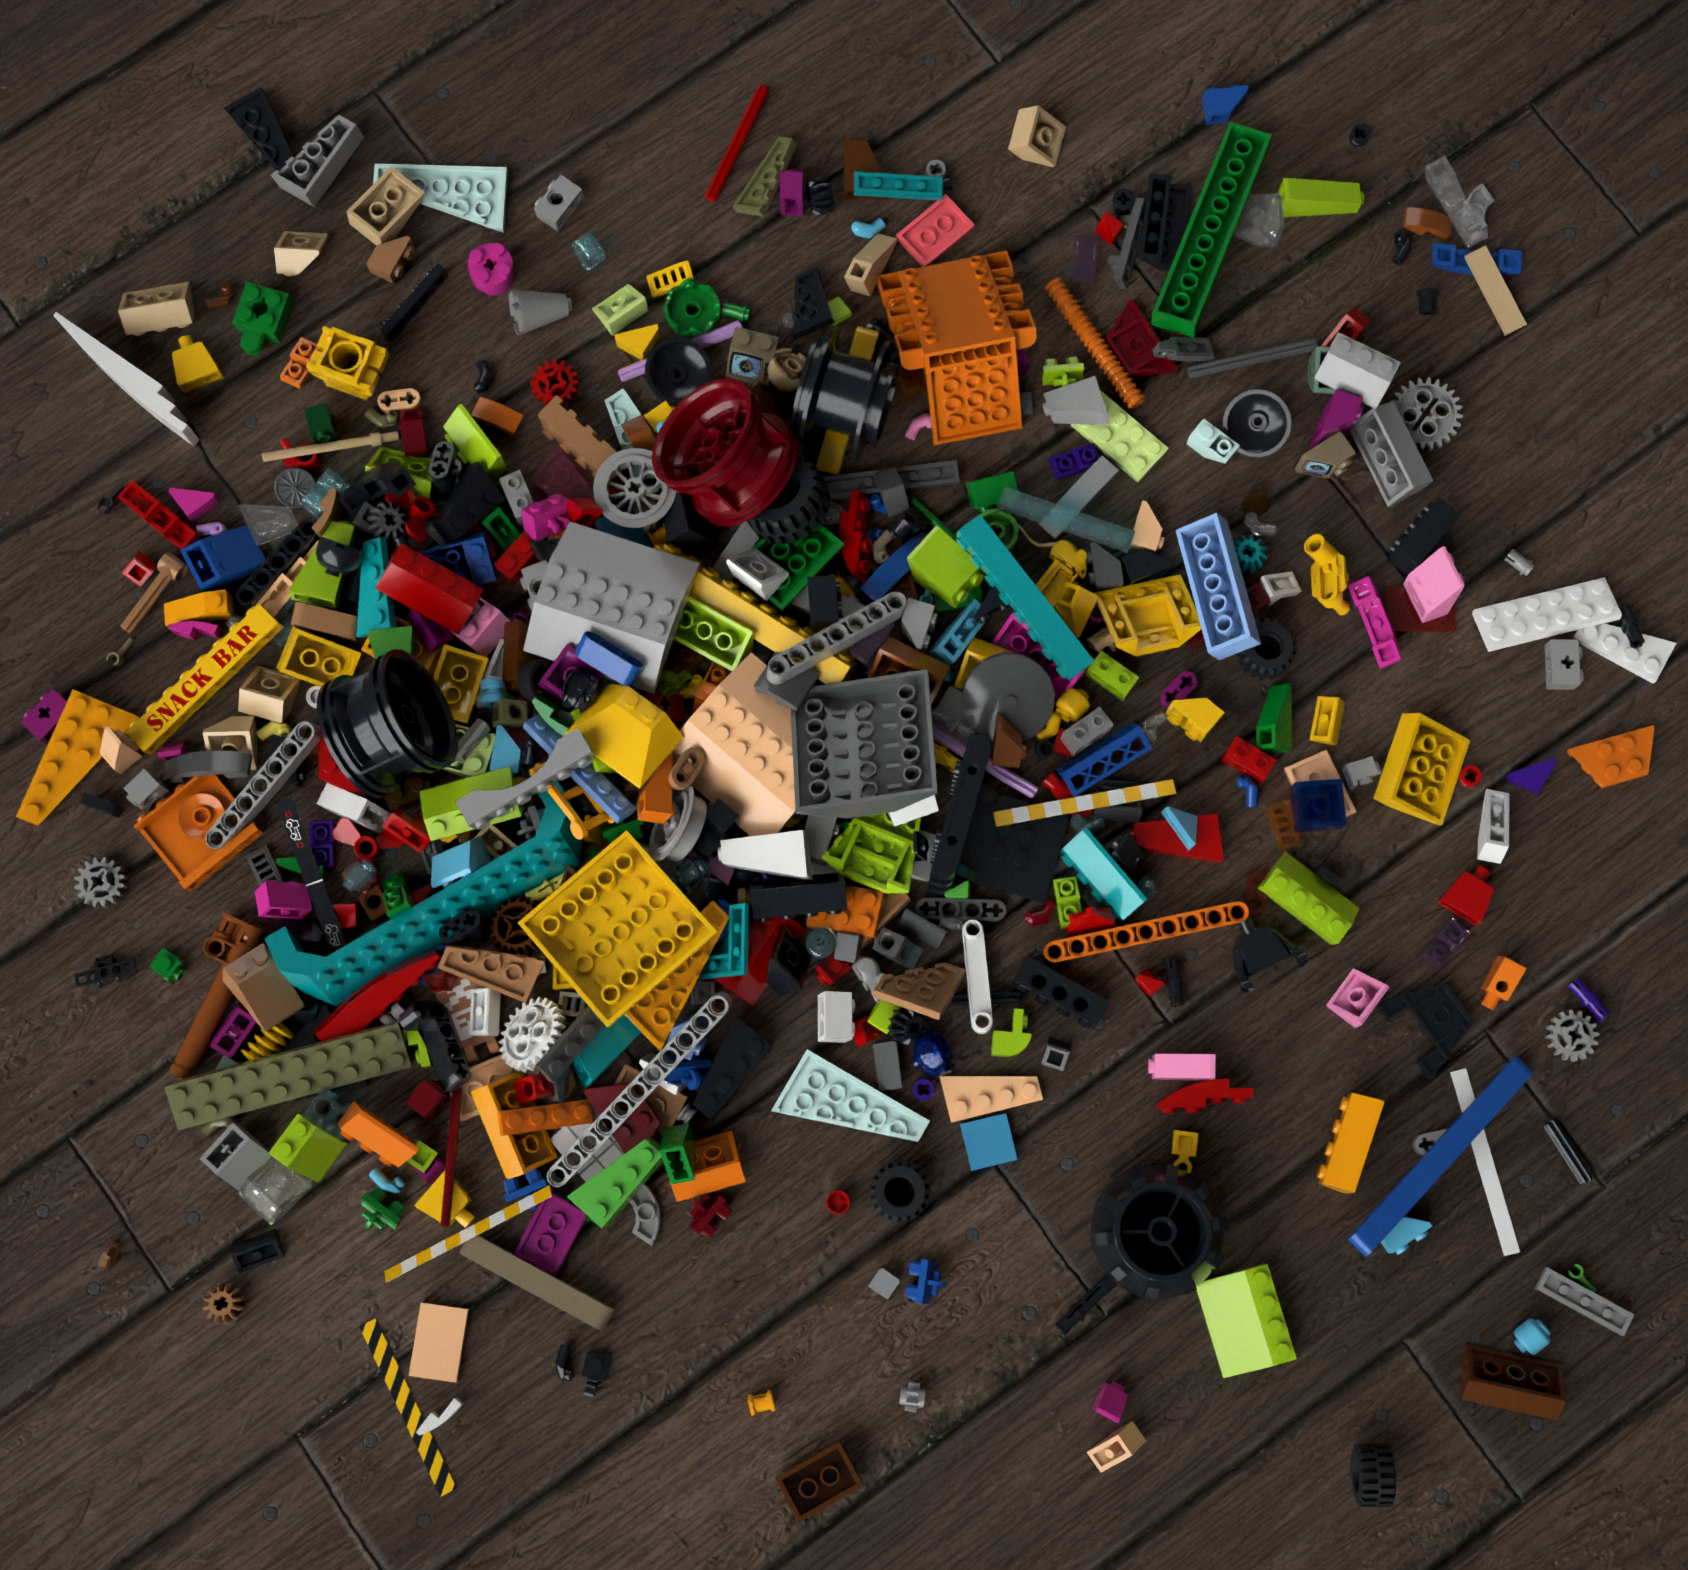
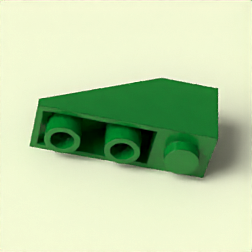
(1275, 721)

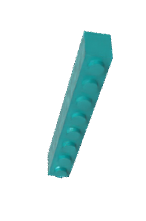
(1024, 598)

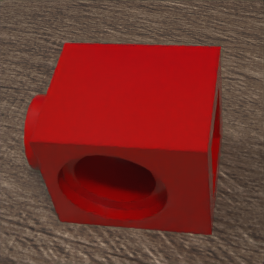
(533, 1089)

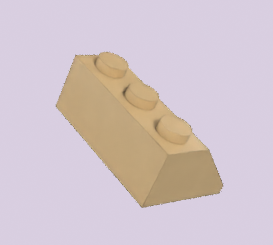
(157, 309)

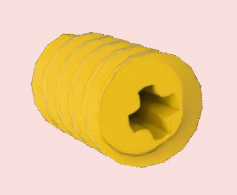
(268, 1042)

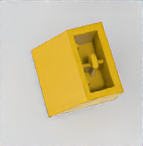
(1194, 716)

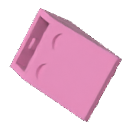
(1434, 585)
(482, 628)

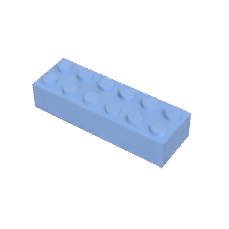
(1218, 586)

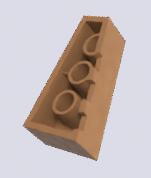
(573, 437)

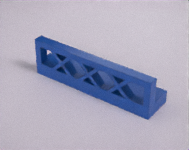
(1098, 752)

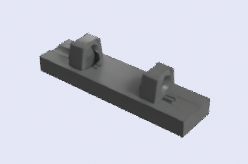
(1124, 262)

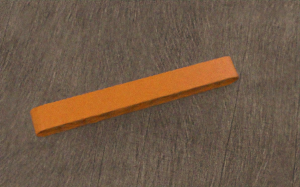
(1154, 925)

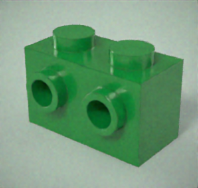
(987, 490)

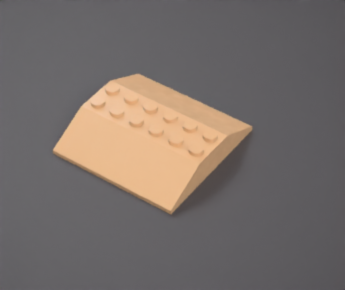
(744, 750)

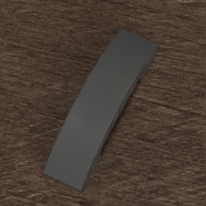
(206, 763)

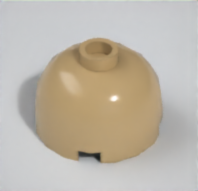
(786, 370)

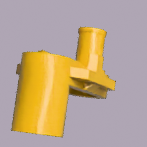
(1327, 574)

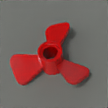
(419, 513)
(347, 833)

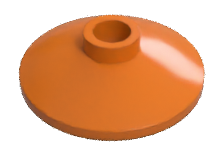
(190, 812)

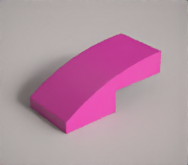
(191, 629)

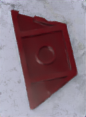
(1133, 343)
(637, 1127)

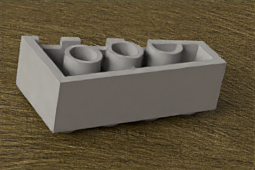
(320, 161)

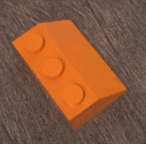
(376, 1135)
(715, 1167)

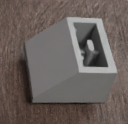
(917, 623)
(235, 1155)

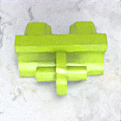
(1062, 374)

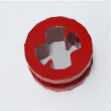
(1478, 776)

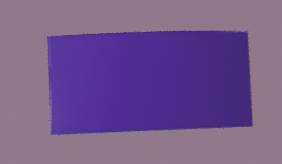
(1073, 462)
(323, 842)

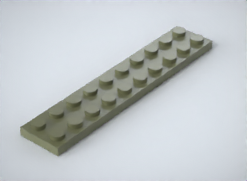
(288, 1075)

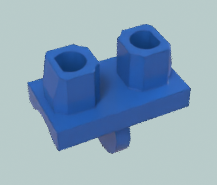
(689, 1072)
(514, 1189)
(928, 1281)

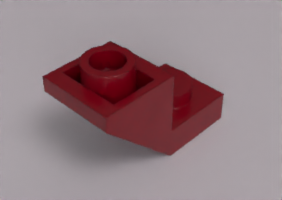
(413, 432)

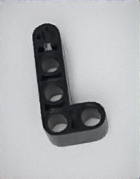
(441, 1041)

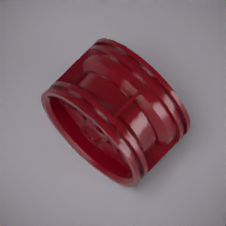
(725, 452)

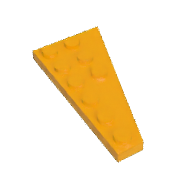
(70, 752)
(661, 1007)

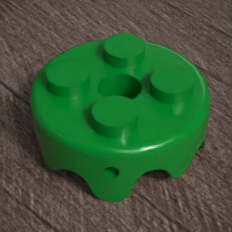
(690, 294)

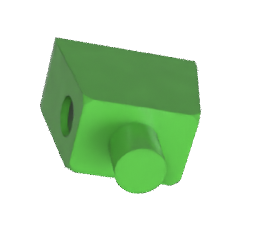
(392, 638)

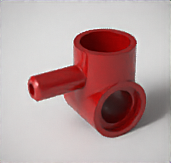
(310, 465)

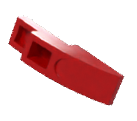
(852, 533)
(1194, 1096)

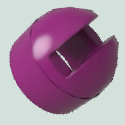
(522, 614)

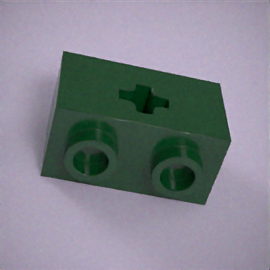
(322, 424)

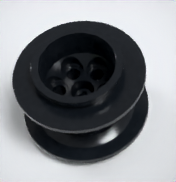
(844, 393)

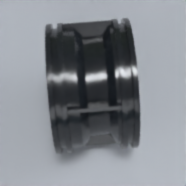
(387, 723)

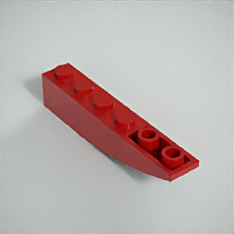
(375, 997)

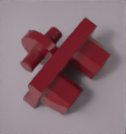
(705, 1211)

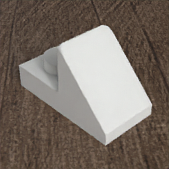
(1279, 586)

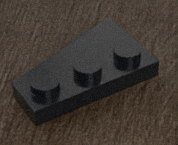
(811, 305)

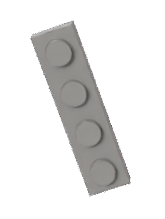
(1584, 1301)

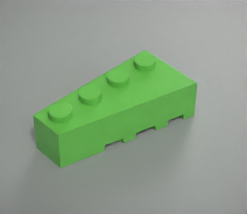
(614, 1187)

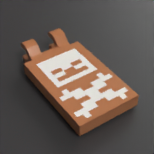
(459, 1006)

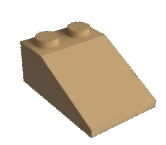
(385, 207)

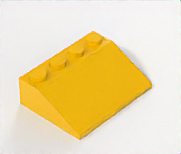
(1422, 768)

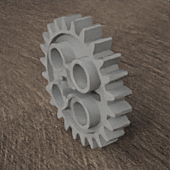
(1442, 425)

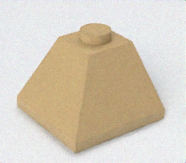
(297, 251)
(233, 734)

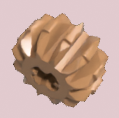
(223, 1292)

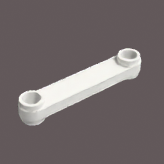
(977, 976)

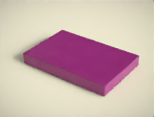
(551, 1233)

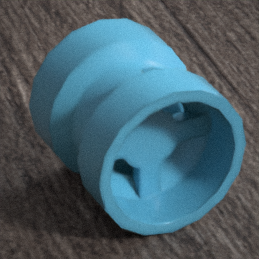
(491, 691)

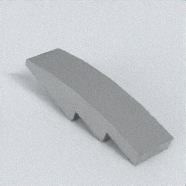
(1086, 489)
(742, 541)

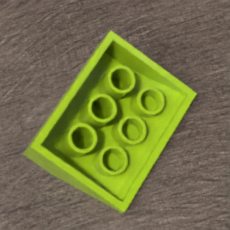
(1245, 1321)

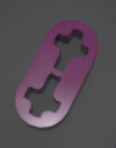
(1174, 686)

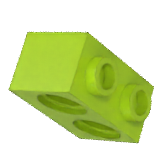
(1112, 676)

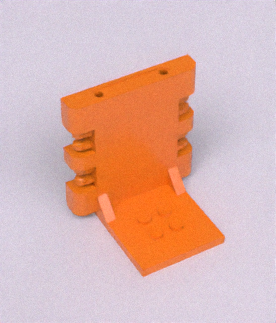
(964, 331)

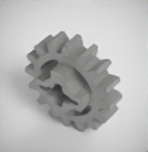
(106, 874)
(1569, 1045)

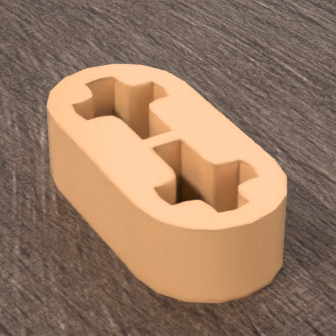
(399, 396)

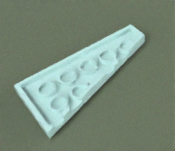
(835, 1097)

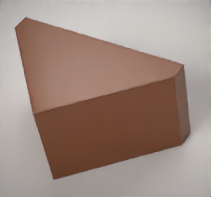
(638, 433)

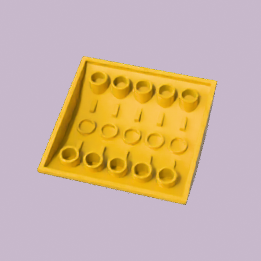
(617, 928)

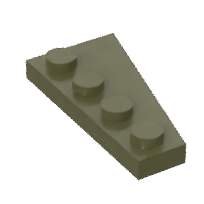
(764, 183)

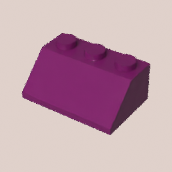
(1337, 415)

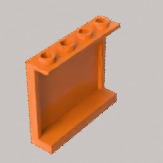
(190, 857)

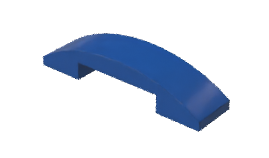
(1452, 259)
(891, 571)

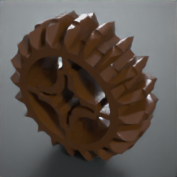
(514, 935)

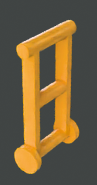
(577, 826)

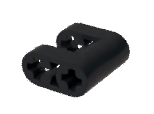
(442, 471)
(472, 926)

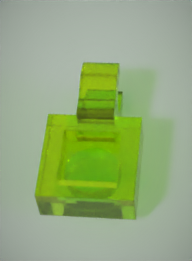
(670, 683)

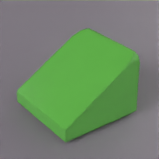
(960, 892)

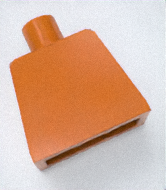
(1508, 974)

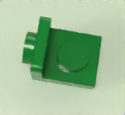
(169, 966)

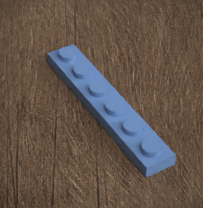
(592, 782)

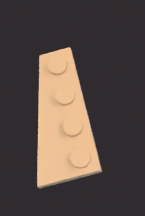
(982, 1095)

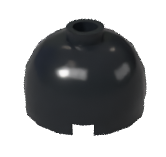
(338, 557)

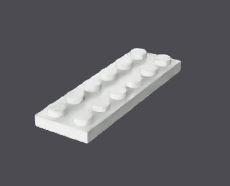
(1546, 614)

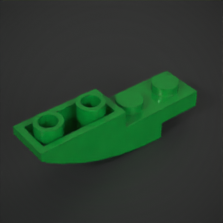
(396, 895)

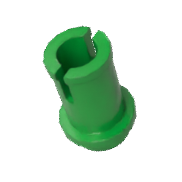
(737, 311)

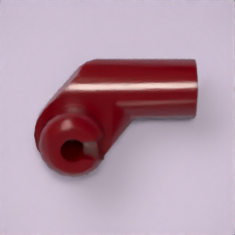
(1040, 917)

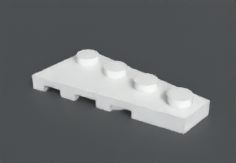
(1614, 645)

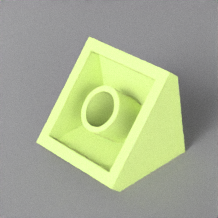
(621, 309)

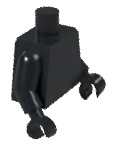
(1261, 950)

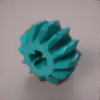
(1250, 547)

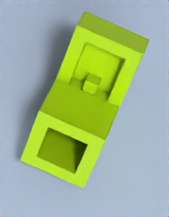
(1014, 1042)

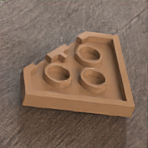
(921, 989)

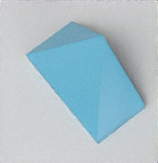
(1183, 824)

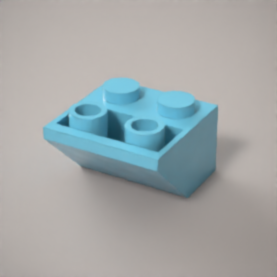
(458, 862)

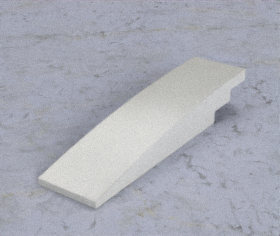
(133, 381)

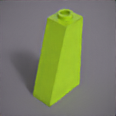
(1319, 197)
(312, 582)

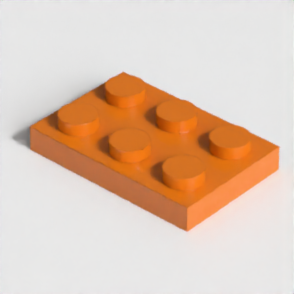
(860, 918)

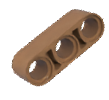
(324, 621)

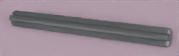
(1252, 358)

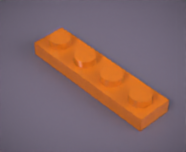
(545, 1117)

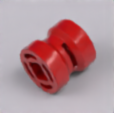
(837, 1202)

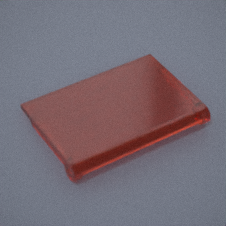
(1405, 617)

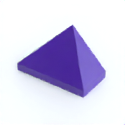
(1532, 777)

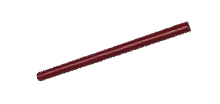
(451, 1158)

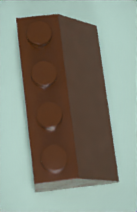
(1512, 1382)

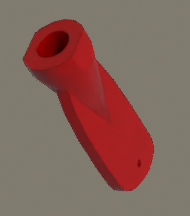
(1061, 791)

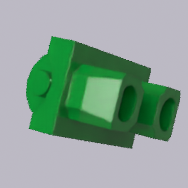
(632, 824)
(373, 1204)

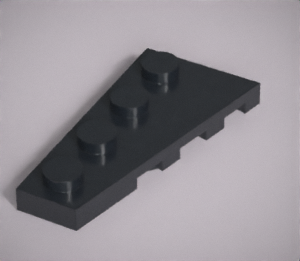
(259, 122)

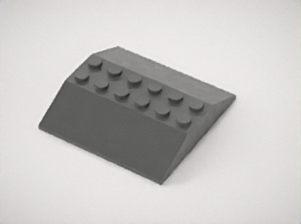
(864, 746)

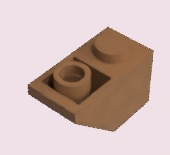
(390, 257)

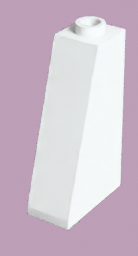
(774, 854)

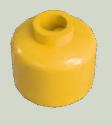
(1072, 704)

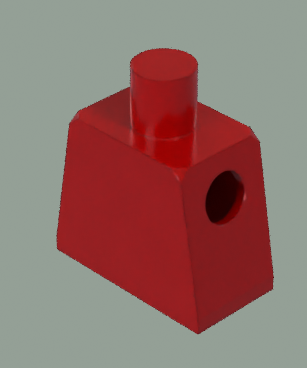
(1469, 895)

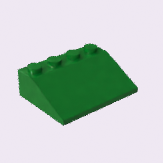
(801, 561)

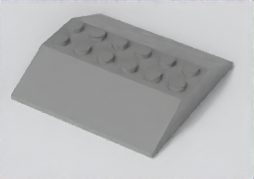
(613, 590)

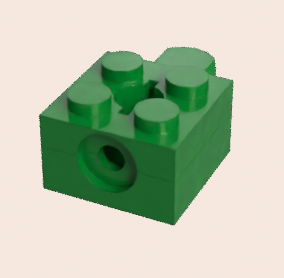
(268, 322)

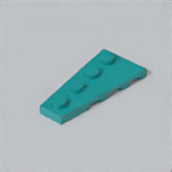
(374, 607)

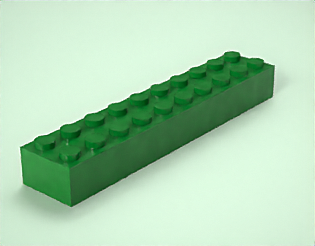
(1211, 230)

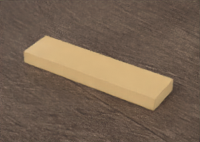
(1495, 290)

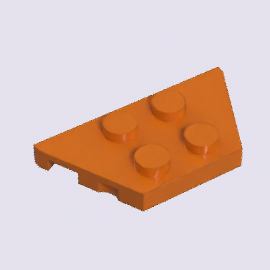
(1616, 757)

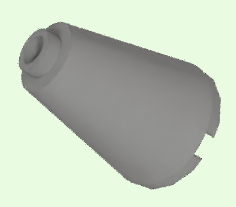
(537, 309)

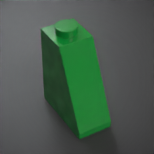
(679, 1153)

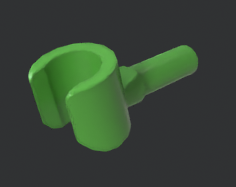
(1581, 1278)

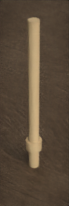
(373, 439)

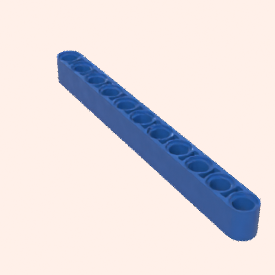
(1440, 1156)

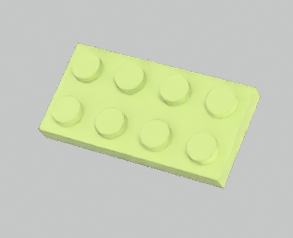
(1124, 441)

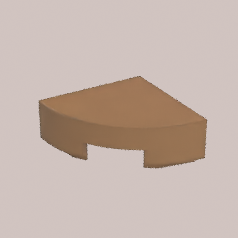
(109, 1255)

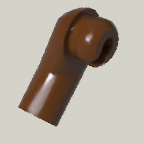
(224, 299)

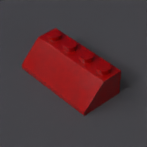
(429, 588)
(761, 944)

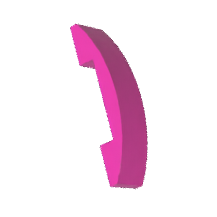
(1376, 622)

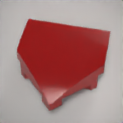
(1090, 921)

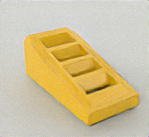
(668, 272)

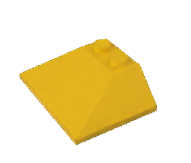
(1149, 615)
(628, 733)

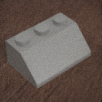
(1357, 370)

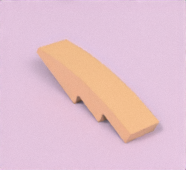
(278, 594)

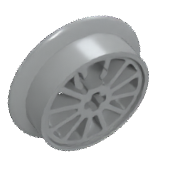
(603, 482)
(681, 830)

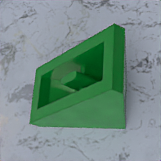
(500, 529)

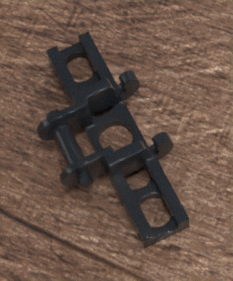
(98, 971)

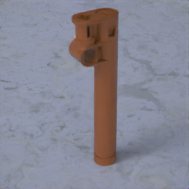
(236, 940)

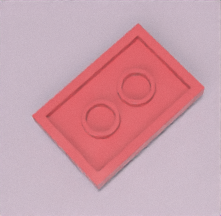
(935, 231)

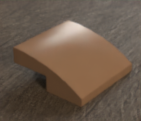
(332, 510)

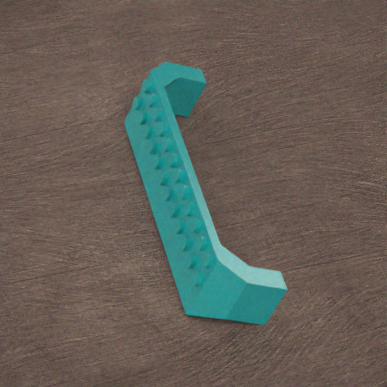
(417, 929)

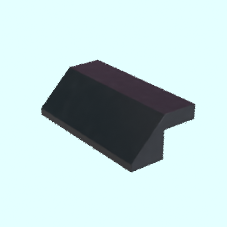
(1163, 221)

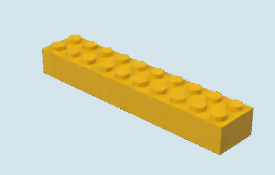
(769, 626)

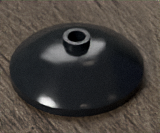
(679, 356)
(1253, 438)

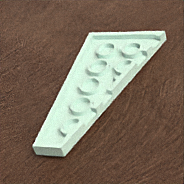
(462, 191)

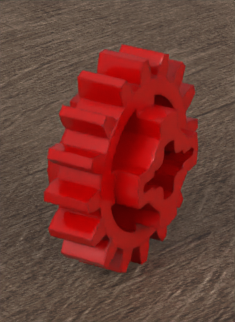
(550, 375)

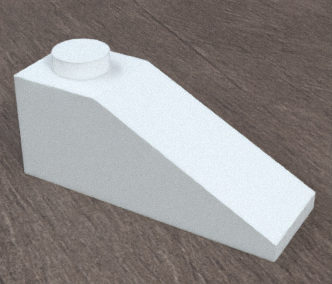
(1494, 827)

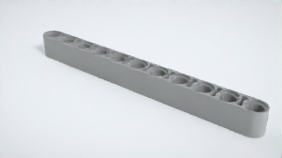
(629, 1094)

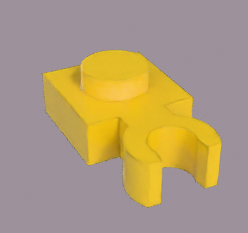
(1185, 1146)

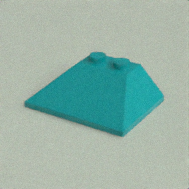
(731, 955)

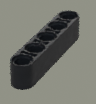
(268, 567)

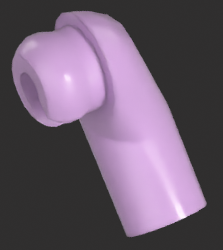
(210, 529)

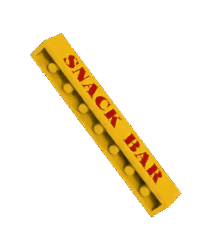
(204, 679)

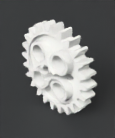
(531, 1033)

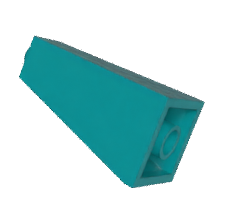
(604, 1050)

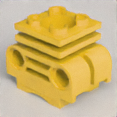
(337, 351)

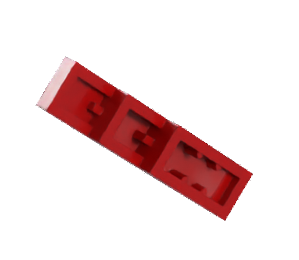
(158, 516)

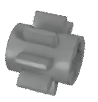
(912, 1396)

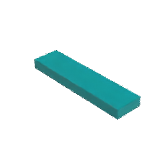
(898, 186)

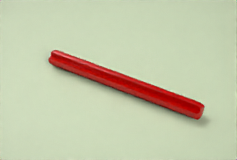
(737, 143)

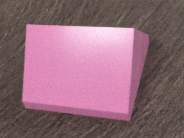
(1357, 997)

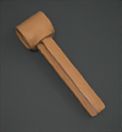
(170, 569)

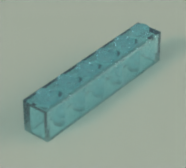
(1065, 519)

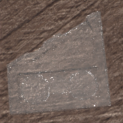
(268, 522)

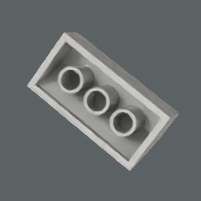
(1390, 453)

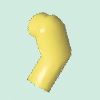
(274, 728)

